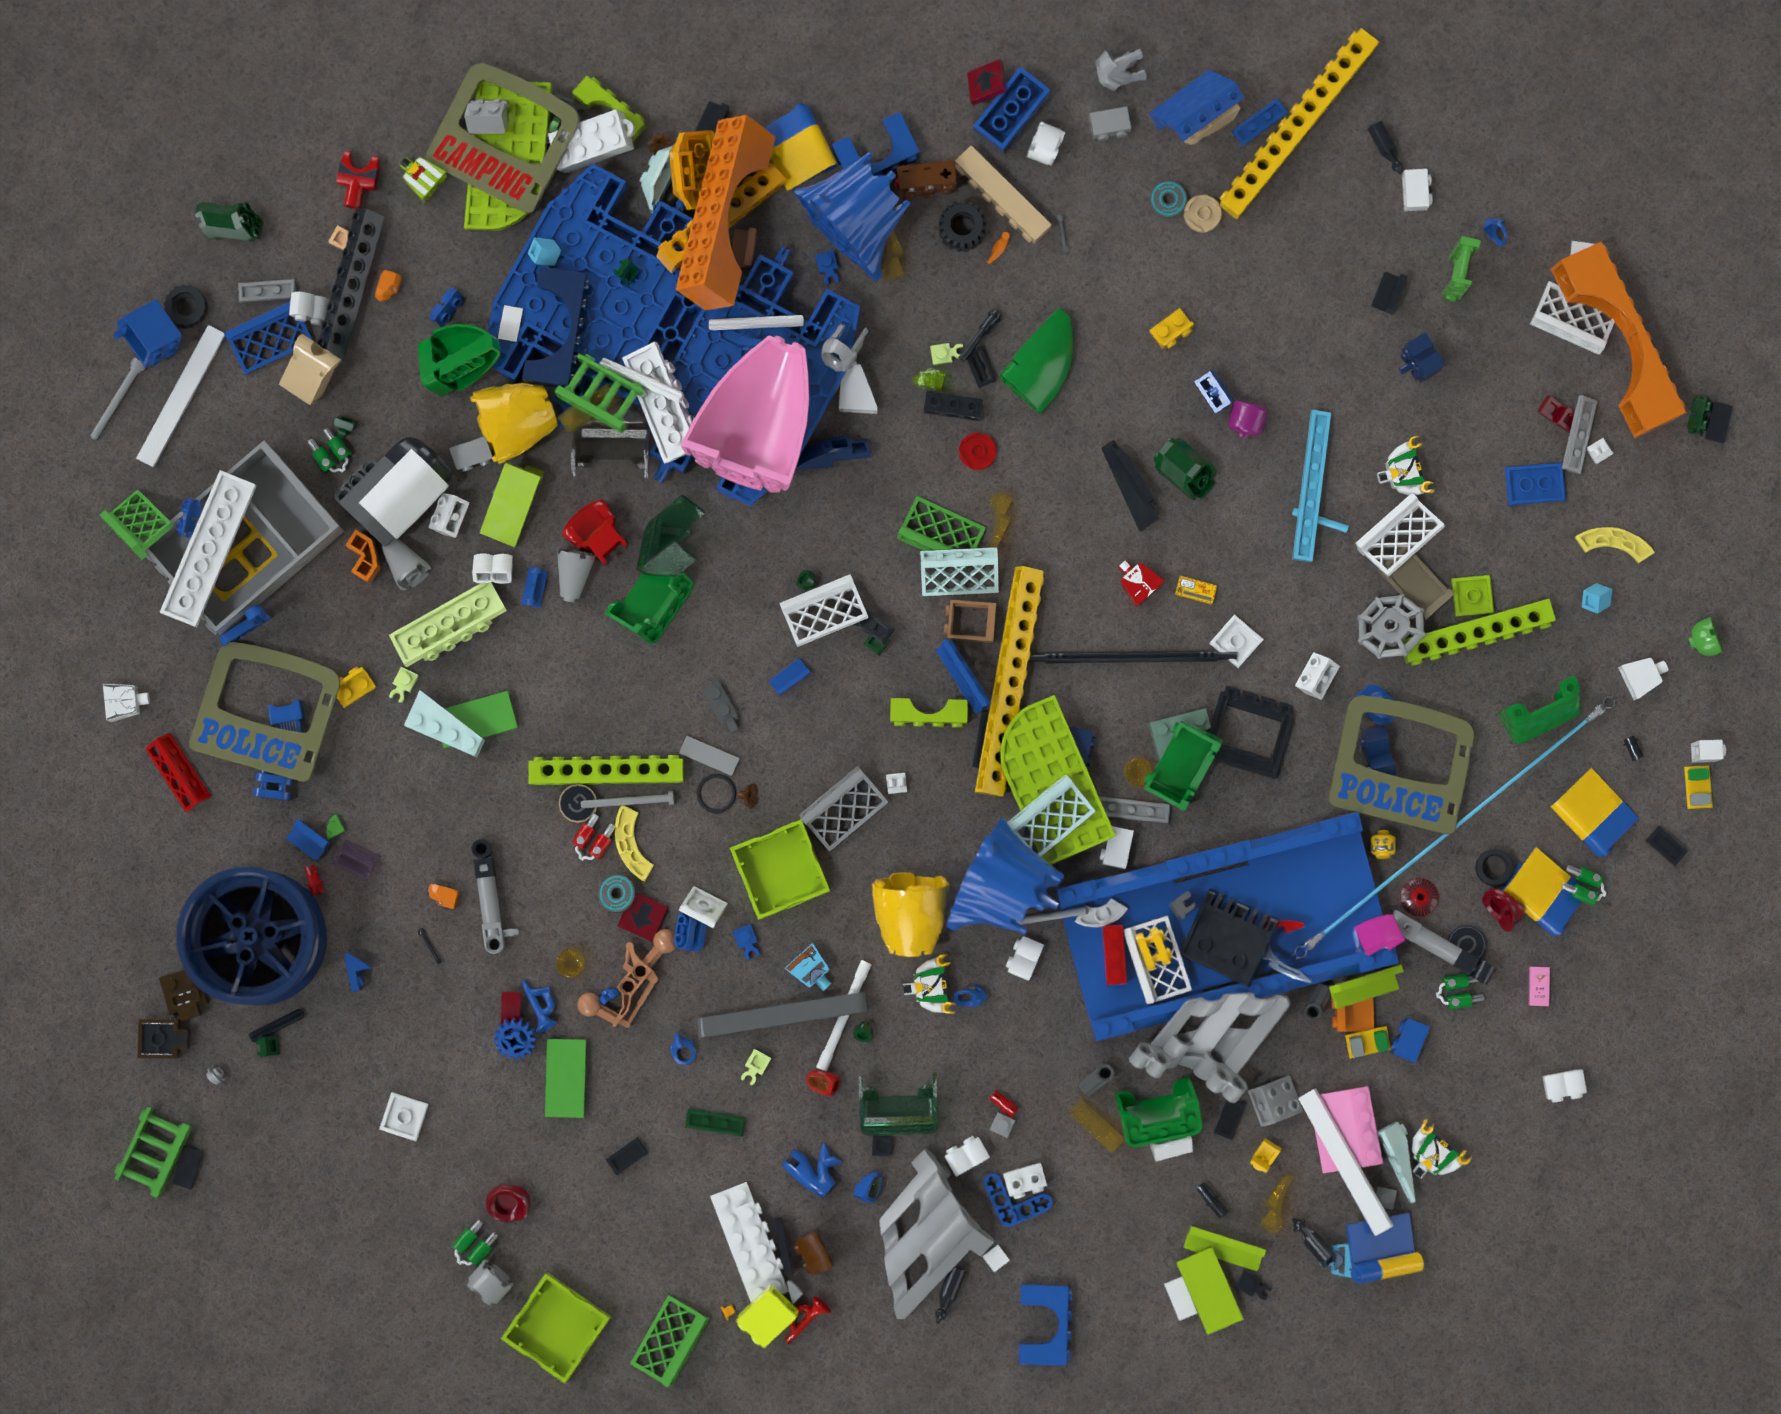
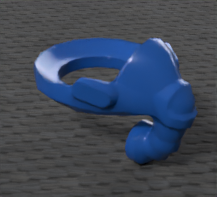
(1491, 228)
(978, 997)
(680, 1042)

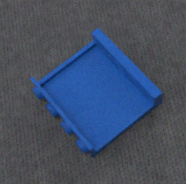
(1197, 104)

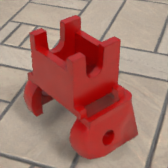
(594, 530)

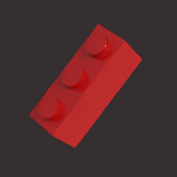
(1114, 955)

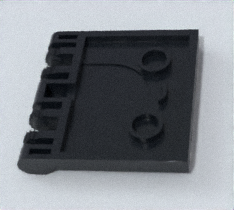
(1227, 940)

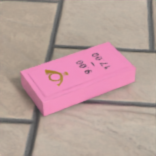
(1539, 986)

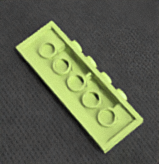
(448, 624)

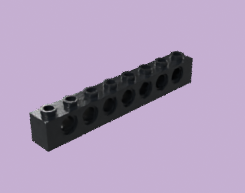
(357, 280)

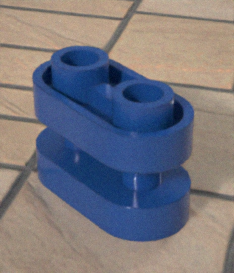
(265, 778)
(689, 933)

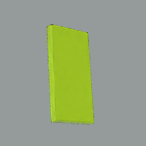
(510, 504)
(1209, 1290)

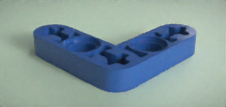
(255, 617)
(1015, 1210)

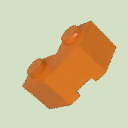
(368, 564)

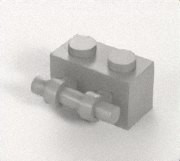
(487, 116)

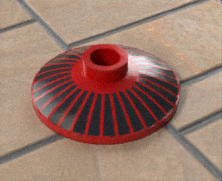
(1409, 897)

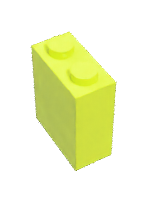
(767, 1316)

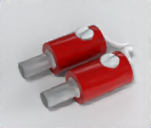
(585, 834)

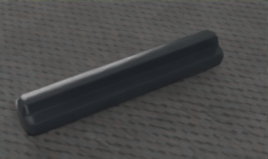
(276, 1025)

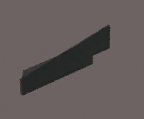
(1131, 486)

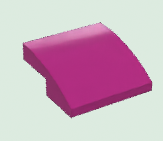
(1379, 933)

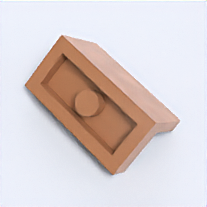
(744, 247)

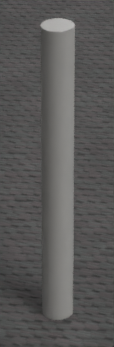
(1054, 915)

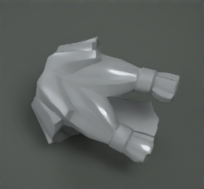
(1113, 71)
(846, 355)

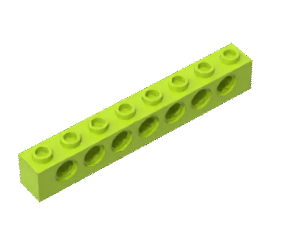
(1542, 609)
(674, 775)

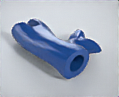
(805, 1175)

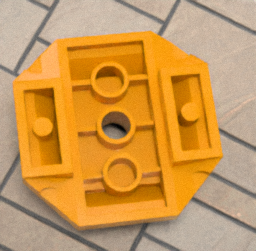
(688, 165)

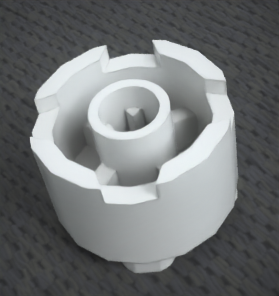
(1045, 144)

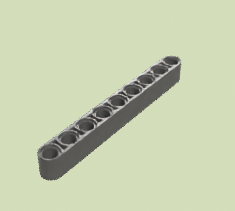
(782, 1015)

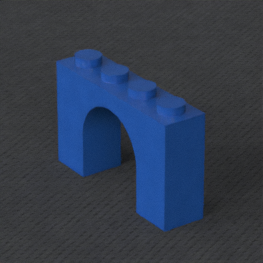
(903, 149)
(1055, 1350)

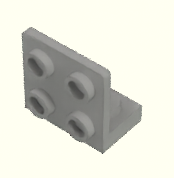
(1275, 1101)

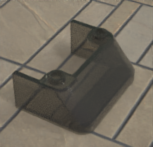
(600, 441)

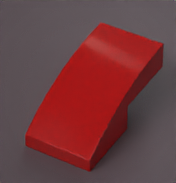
(1289, 926)

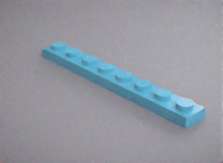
(1311, 486)

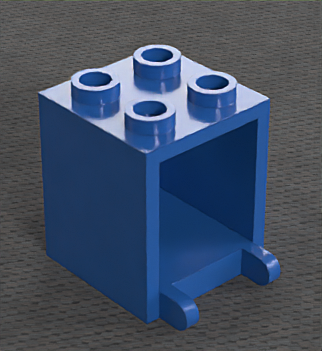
(149, 333)

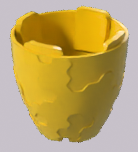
(514, 417)
(910, 912)

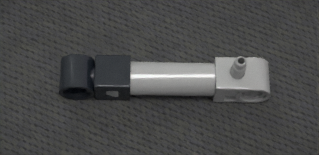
(485, 874)
(1444, 949)

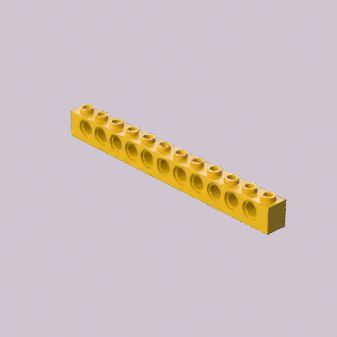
(1366, 45)
(1005, 671)

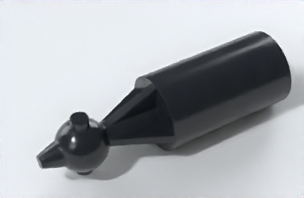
(1385, 145)
(1314, 1243)
(949, 1291)

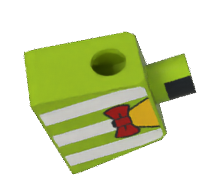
(422, 177)

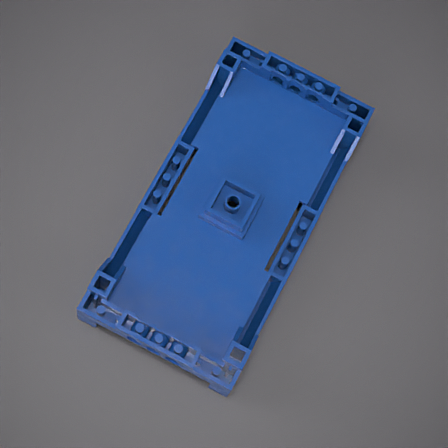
(1291, 876)

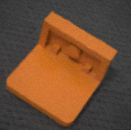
(1354, 1016)

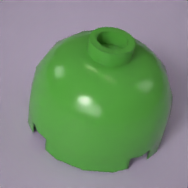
(1705, 638)

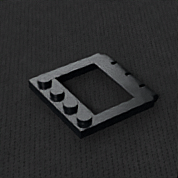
(1265, 708)

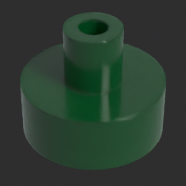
(806, 580)
(863, 1032)

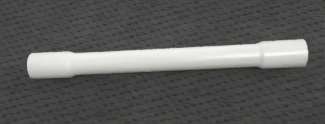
(827, 1054)

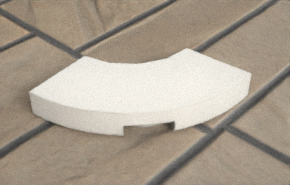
(1102, 915)

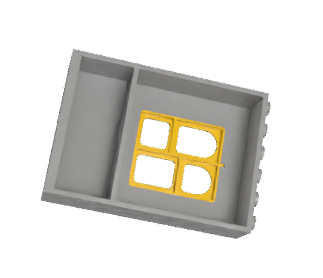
(280, 515)

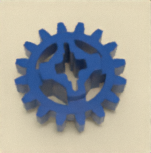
(506, 1036)

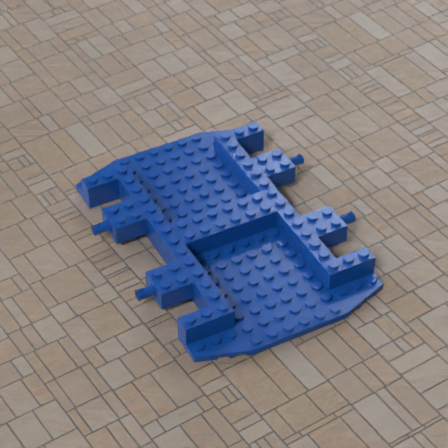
(651, 310)

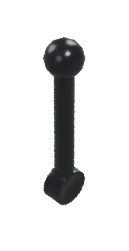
(421, 932)

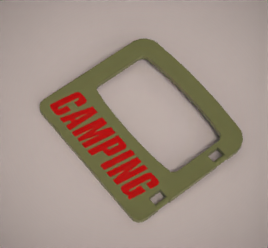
(488, 167)

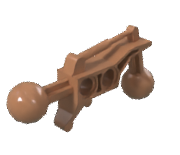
(590, 1004)

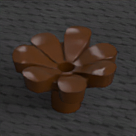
(659, 142)
(749, 795)

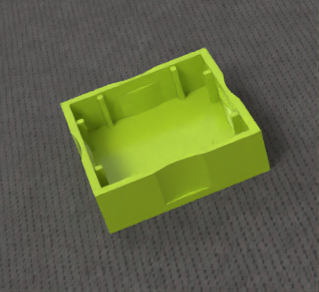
(780, 870)
(556, 1327)

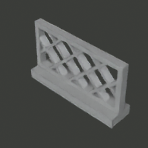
(832, 796)

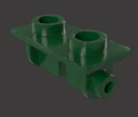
(1702, 408)

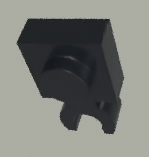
(1250, 1284)

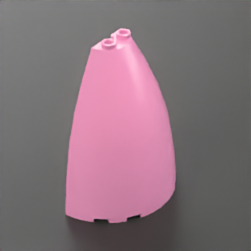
(755, 418)

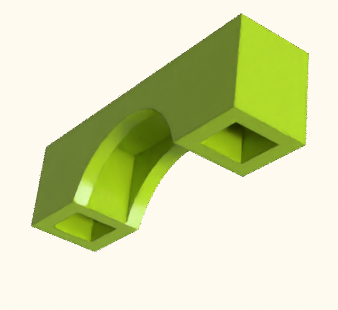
(591, 94)
(904, 712)

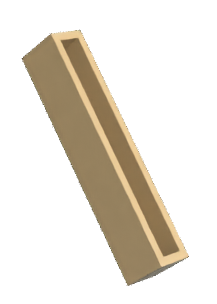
(1002, 195)

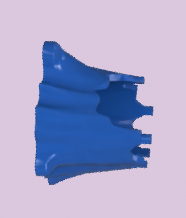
(855, 212)
(1003, 883)

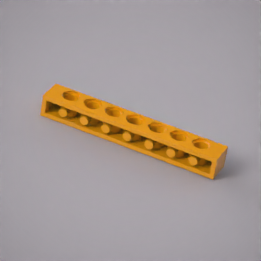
(774, 181)

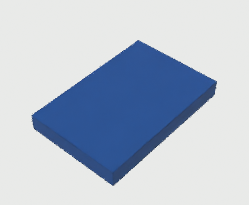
(1535, 484)

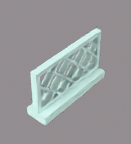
(959, 559)
(1043, 801)

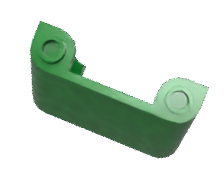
(651, 605)
(1525, 726)
(1183, 764)
(1160, 1117)

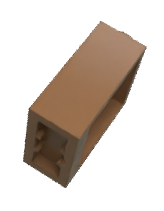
(948, 628)

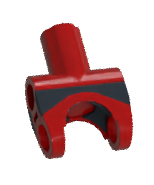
(357, 179)

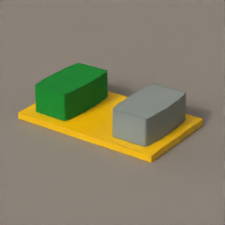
(1698, 787)
(1367, 1042)

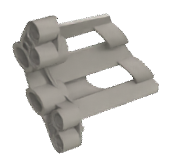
(1214, 1048)
(941, 1233)

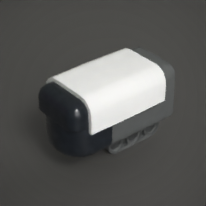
(395, 490)

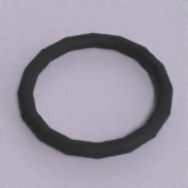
(699, 793)

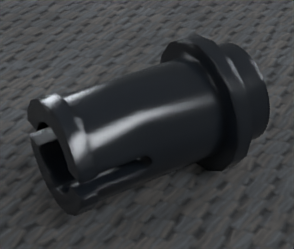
(1633, 748)

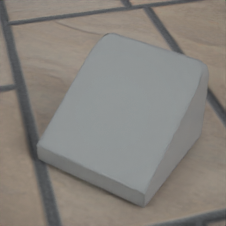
(794, 1290)

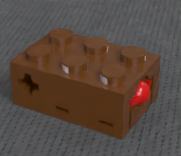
(926, 179)

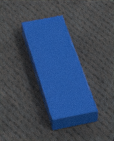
(1259, 122)

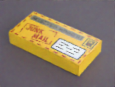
(1195, 590)

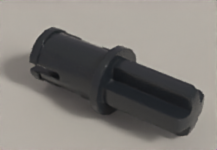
(1212, 1200)

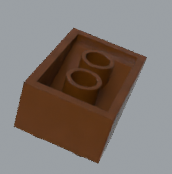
(814, 1253)

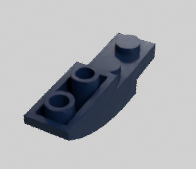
(834, 449)

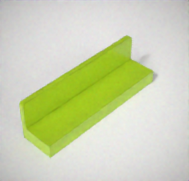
(1365, 987)
(1225, 1248)

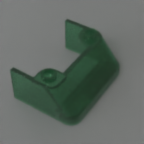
(661, 539)
(898, 1113)

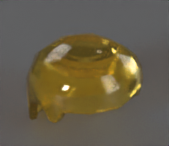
(1136, 771)
(565, 964)

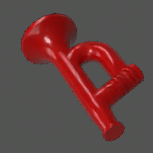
(817, 1309)

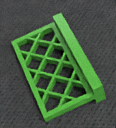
(127, 532)
(925, 543)
(686, 1345)

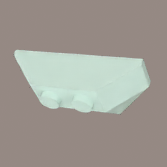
(657, 179)

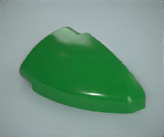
(456, 357)
(1042, 362)

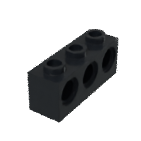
(953, 406)

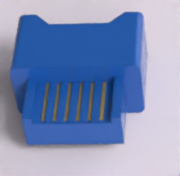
(288, 716)

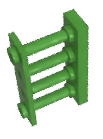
(1460, 255)
(584, 402)
(164, 1167)

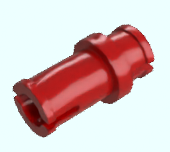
(314, 880)
(1002, 1102)

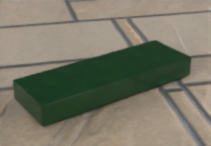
(714, 1122)

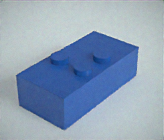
(1011, 110)

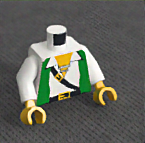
(1405, 470)
(931, 986)
(1434, 1153)

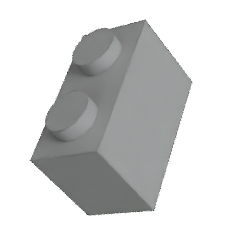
(1110, 123)
(471, 453)

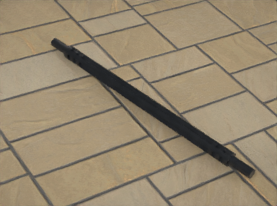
(1132, 656)

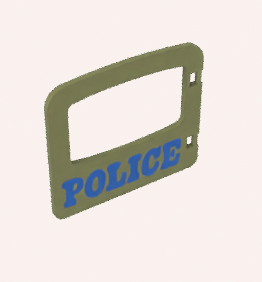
(257, 744)
(1392, 797)

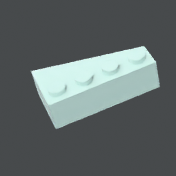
(436, 722)

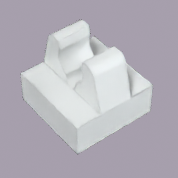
(1599, 451)
(896, 783)

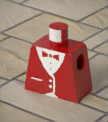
(1139, 582)

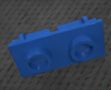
(452, 300)
(189, 509)
(534, 587)

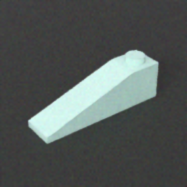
(1396, 1148)

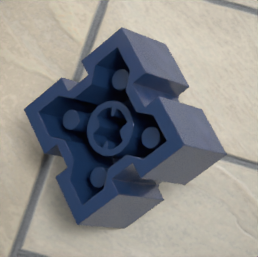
(1422, 358)

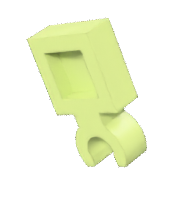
(942, 353)
(404, 681)
(757, 1063)

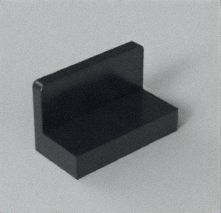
(711, 116)
(1389, 292)

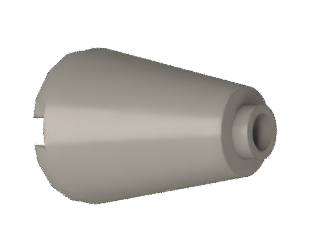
(405, 564)
(573, 572)

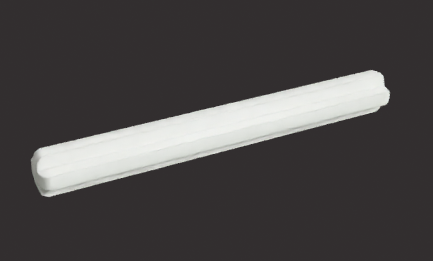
(756, 322)
(645, 381)

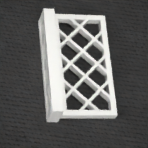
(1564, 329)
(1388, 524)
(819, 595)
(1141, 968)

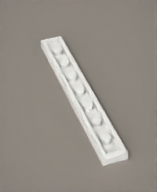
(181, 396)
(1345, 1162)

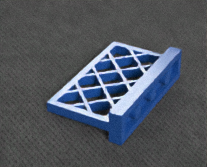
(256, 325)
(963, 676)

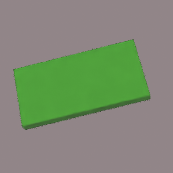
(486, 715)
(565, 1078)

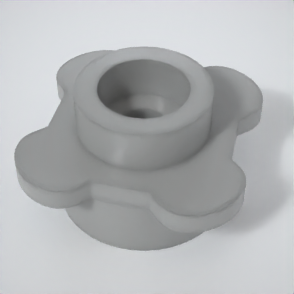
(215, 1075)

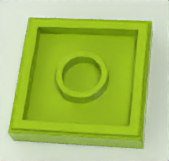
(1472, 595)

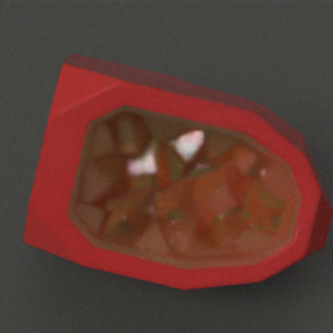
(823, 1082)

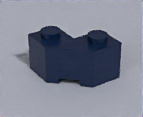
(1377, 750)

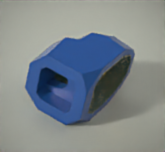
(869, 1187)

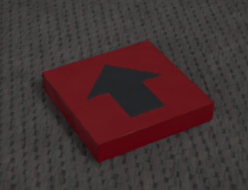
(986, 82)
(643, 917)

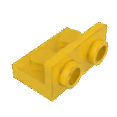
(1171, 329)
(354, 686)

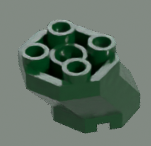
(229, 221)
(1185, 468)

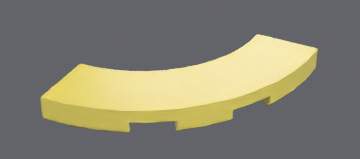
(1615, 538)
(627, 845)

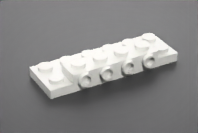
(665, 417)
(749, 1240)

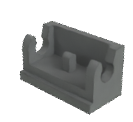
(1179, 907)

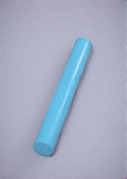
(1327, 522)

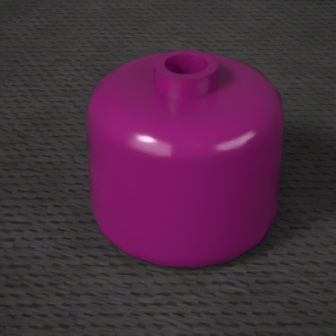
(1247, 418)

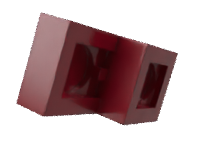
(1557, 413)
(510, 1006)

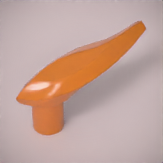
(999, 247)

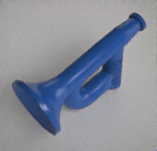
(543, 1022)

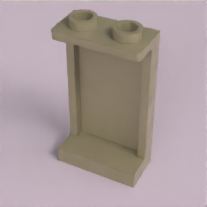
(1417, 583)

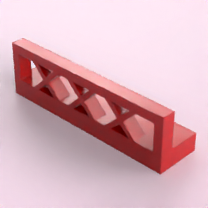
(178, 769)

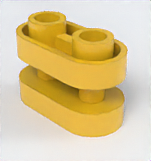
(1157, 937)

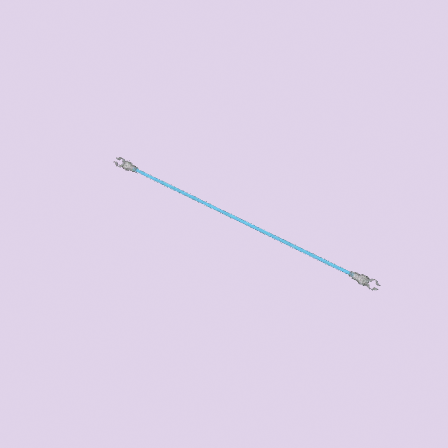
(1312, 942)

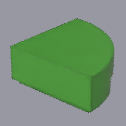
(554, 124)
(334, 827)

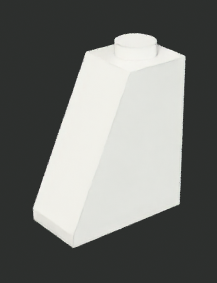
(856, 393)

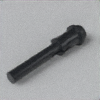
(985, 328)

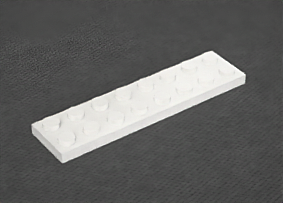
(208, 548)

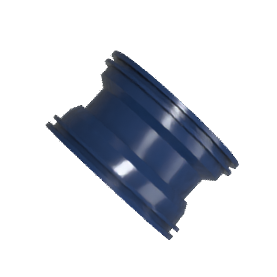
(212, 894)

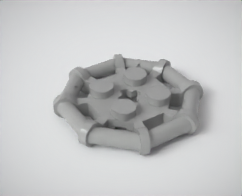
(1398, 633)

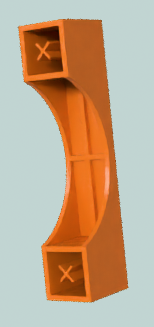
(709, 267)
(1593, 281)

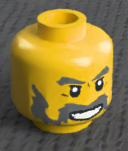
(1383, 844)

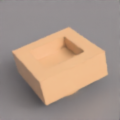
(339, 238)

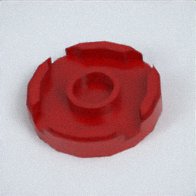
(973, 455)

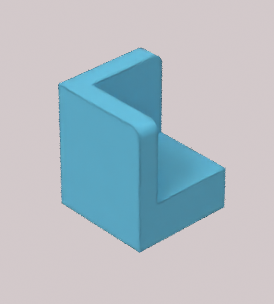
(544, 251)
(1596, 598)

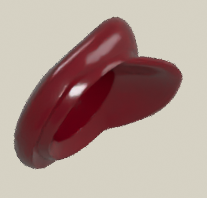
(1503, 908)
(508, 1203)

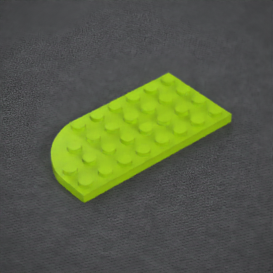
(524, 139)
(1034, 757)

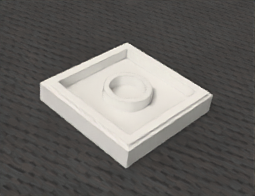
(1236, 638)
(703, 906)
(404, 1116)

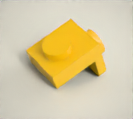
(1265, 1155)

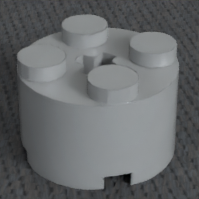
(489, 1282)

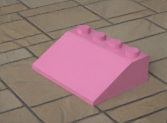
(1355, 1119)

